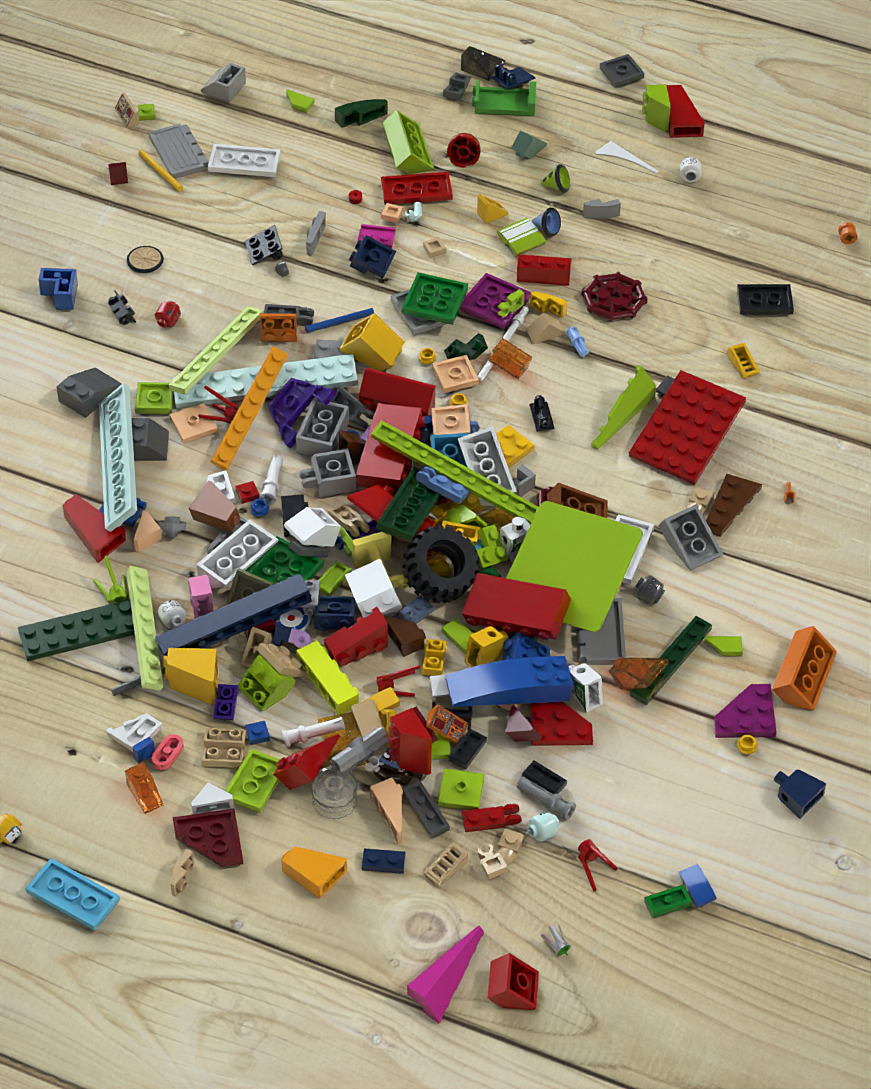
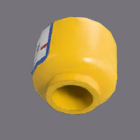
(9, 828)

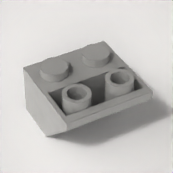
(226, 82)

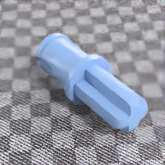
(577, 341)

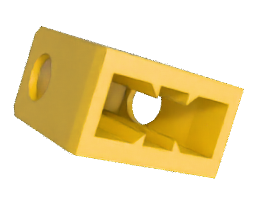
(484, 646)

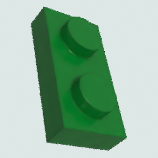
(668, 901)

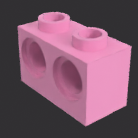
(200, 595)

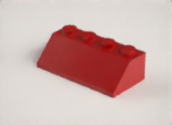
(395, 390)

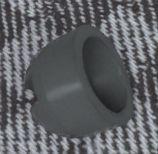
(281, 269)

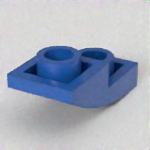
(697, 885)

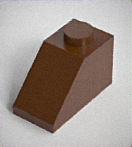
(353, 444)
(405, 635)

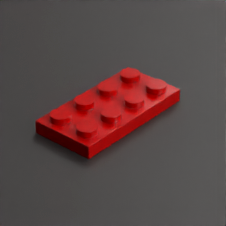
(416, 188)

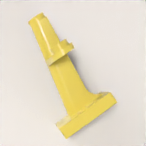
(373, 548)

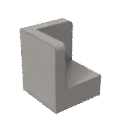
(525, 480)

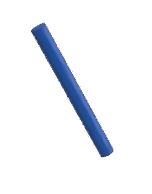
(338, 320)

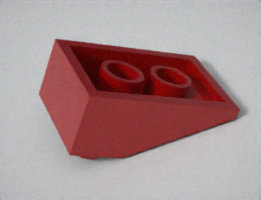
(305, 764)

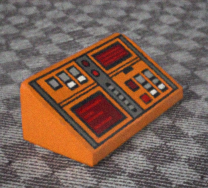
(446, 724)

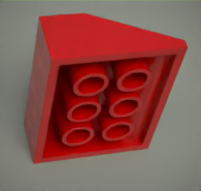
(376, 500)

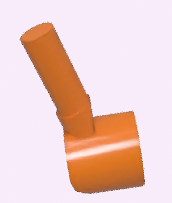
(789, 493)

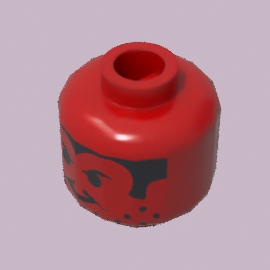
(167, 314)

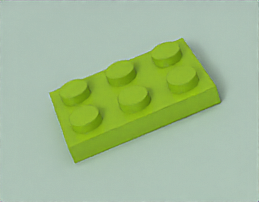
(254, 781)

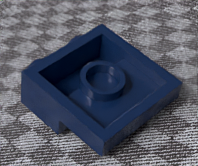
(371, 257)
(334, 612)

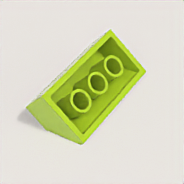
(407, 144)

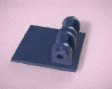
(511, 78)

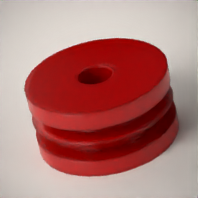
(355, 197)

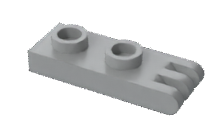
(314, 234)

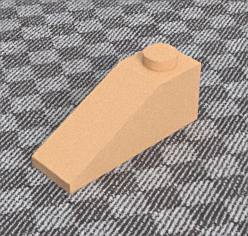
(388, 802)

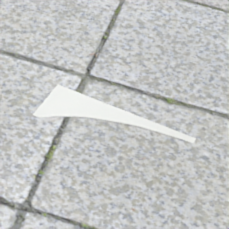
(615, 150)

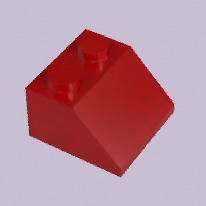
(513, 983)

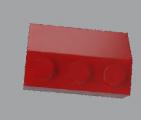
(543, 269)
(410, 742)

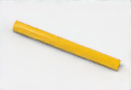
(160, 170)

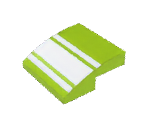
(521, 236)

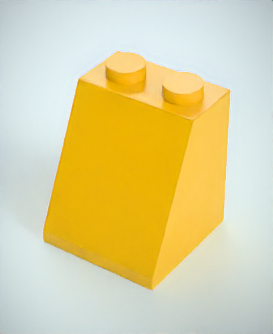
(373, 343)
(193, 672)

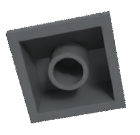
(149, 440)

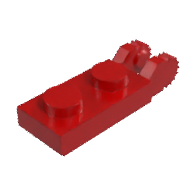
(490, 818)

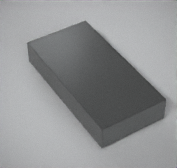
(312, 550)

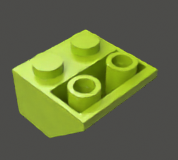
(265, 684)

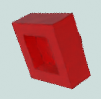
(247, 492)

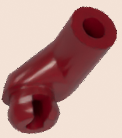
(542, 495)

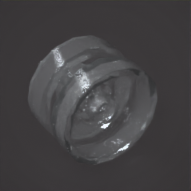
(334, 794)

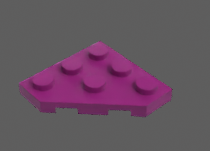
(748, 714)

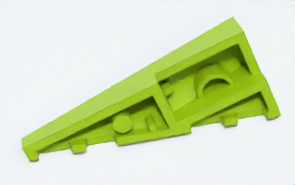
(629, 403)

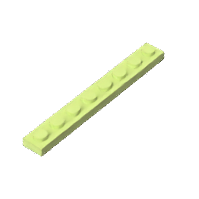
(215, 350)
(144, 628)

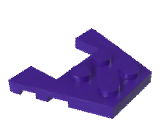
(292, 401)

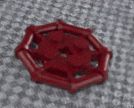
(607, 306)

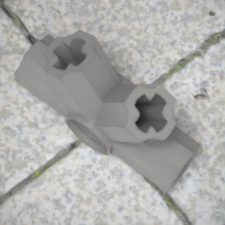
(359, 750)

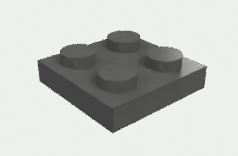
(622, 70)

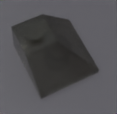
(479, 63)

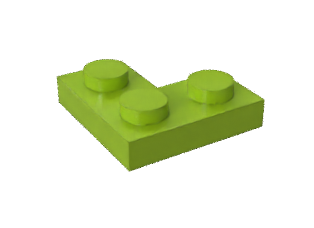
(493, 550)

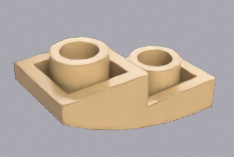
(179, 877)

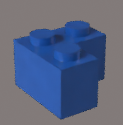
(60, 284)

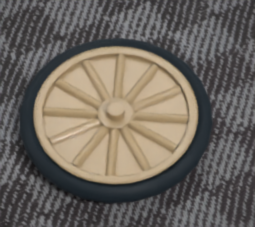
(145, 259)

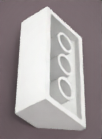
(486, 458)
(235, 553)

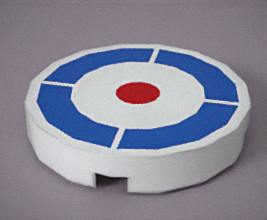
(294, 619)

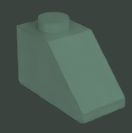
(527, 145)

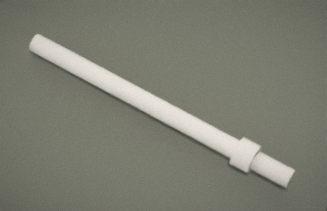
(516, 322)

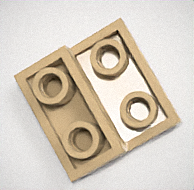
(224, 747)

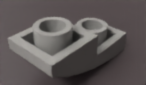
(598, 210)

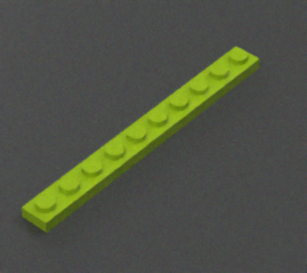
(454, 471)

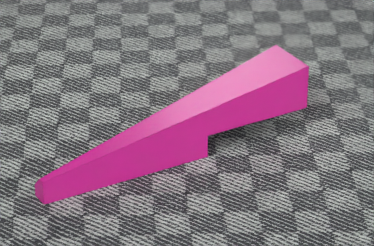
(439, 981)

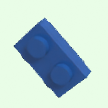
(522, 646)

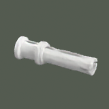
(271, 486)
(304, 733)

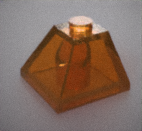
(636, 671)

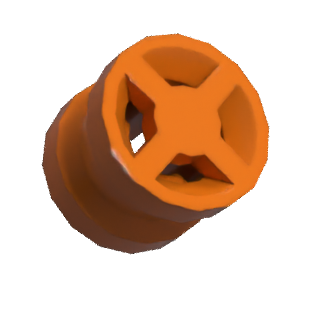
(847, 233)

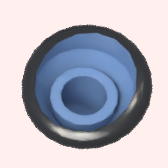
(548, 222)

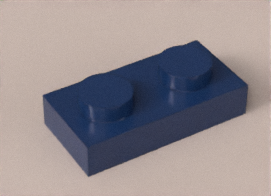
(383, 861)

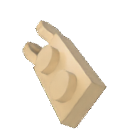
(349, 519)

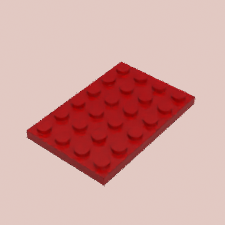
(687, 427)

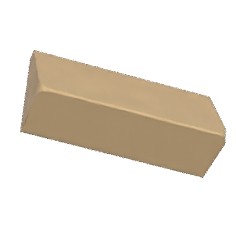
(367, 716)

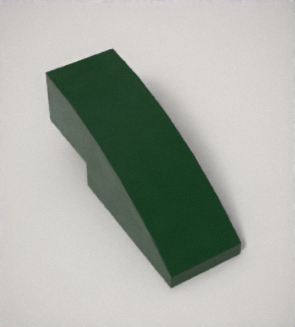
(360, 112)

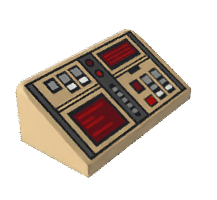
(127, 111)

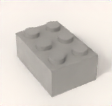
(321, 428)

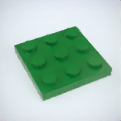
(435, 298)
(283, 563)

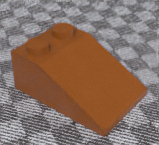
(578, 500)

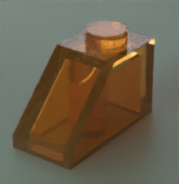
(143, 787)

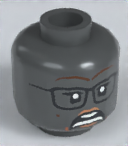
(650, 589)

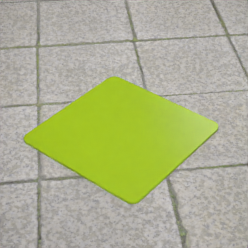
(580, 555)

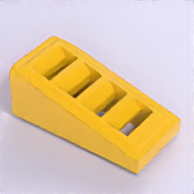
(742, 349)

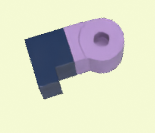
(291, 635)

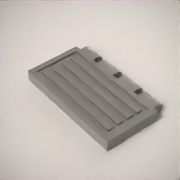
(178, 150)
(606, 644)

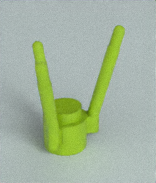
(116, 592)

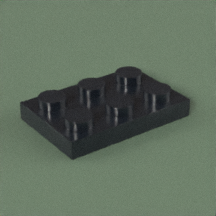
(765, 299)

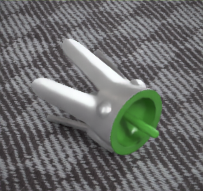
(561, 945)

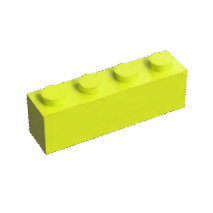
(327, 677)

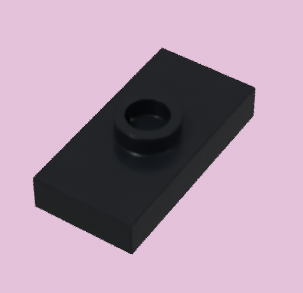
(467, 748)
(544, 777)

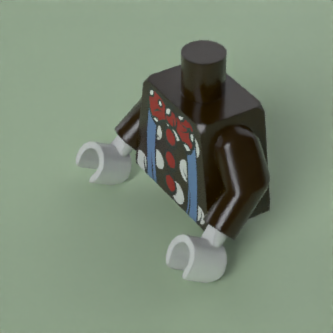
(386, 769)

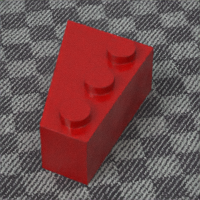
(359, 640)

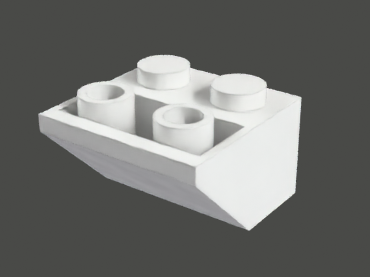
(313, 527)

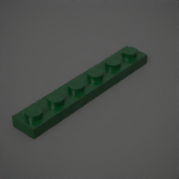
(676, 655)

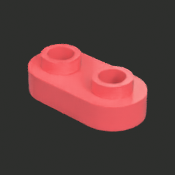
(166, 753)

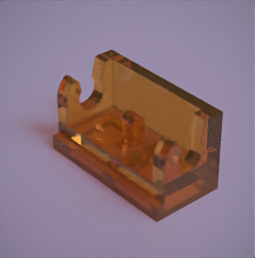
(510, 358)

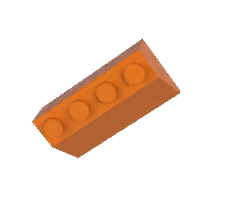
(804, 669)

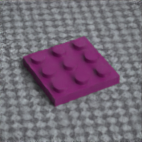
(487, 295)

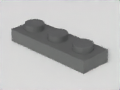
(426, 809)

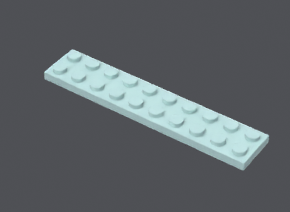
(235, 383)
(117, 457)

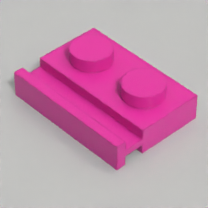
(380, 233)

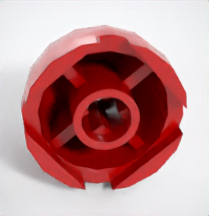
(464, 150)

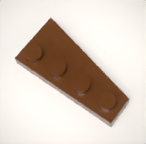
(730, 501)

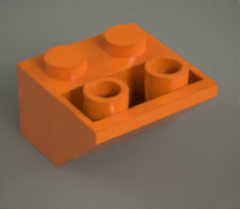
(278, 327)

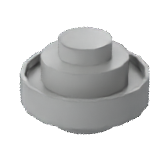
(172, 526)

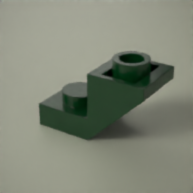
(472, 349)

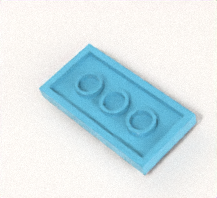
(72, 894)

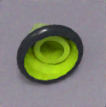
(558, 179)

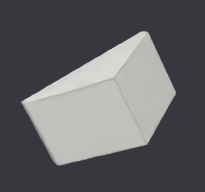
(211, 799)

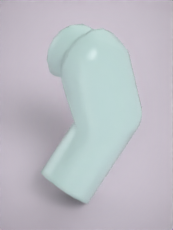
(416, 214)

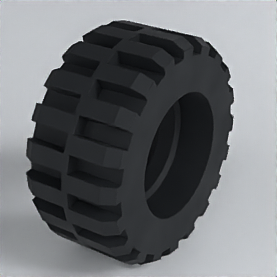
(455, 548)

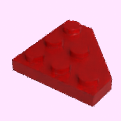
(559, 725)

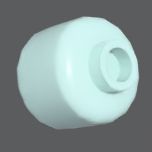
(543, 826)

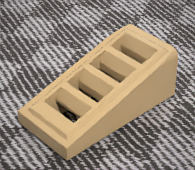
(454, 854)

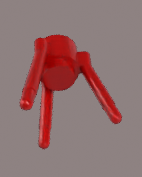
(229, 412)
(386, 681)
(591, 852)

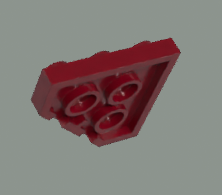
(211, 835)

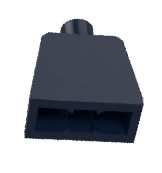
(799, 791)

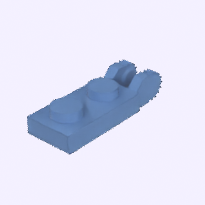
(442, 485)

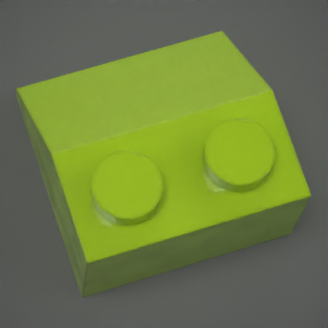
(657, 106)

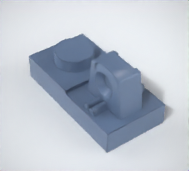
(416, 610)

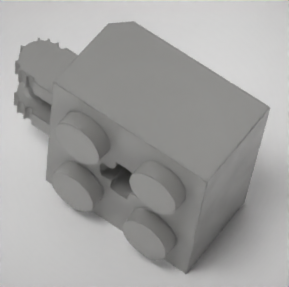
(330, 473)

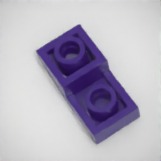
(225, 702)

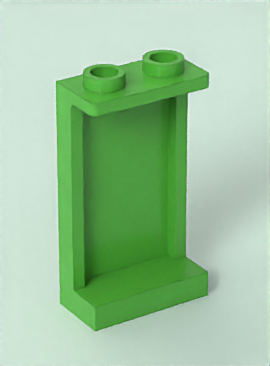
(504, 101)

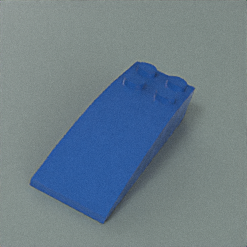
(512, 682)

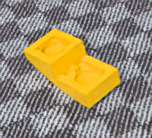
(385, 699)

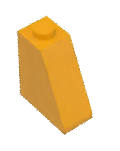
(313, 869)

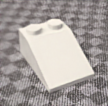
(374, 589)

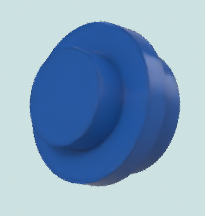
(259, 508)

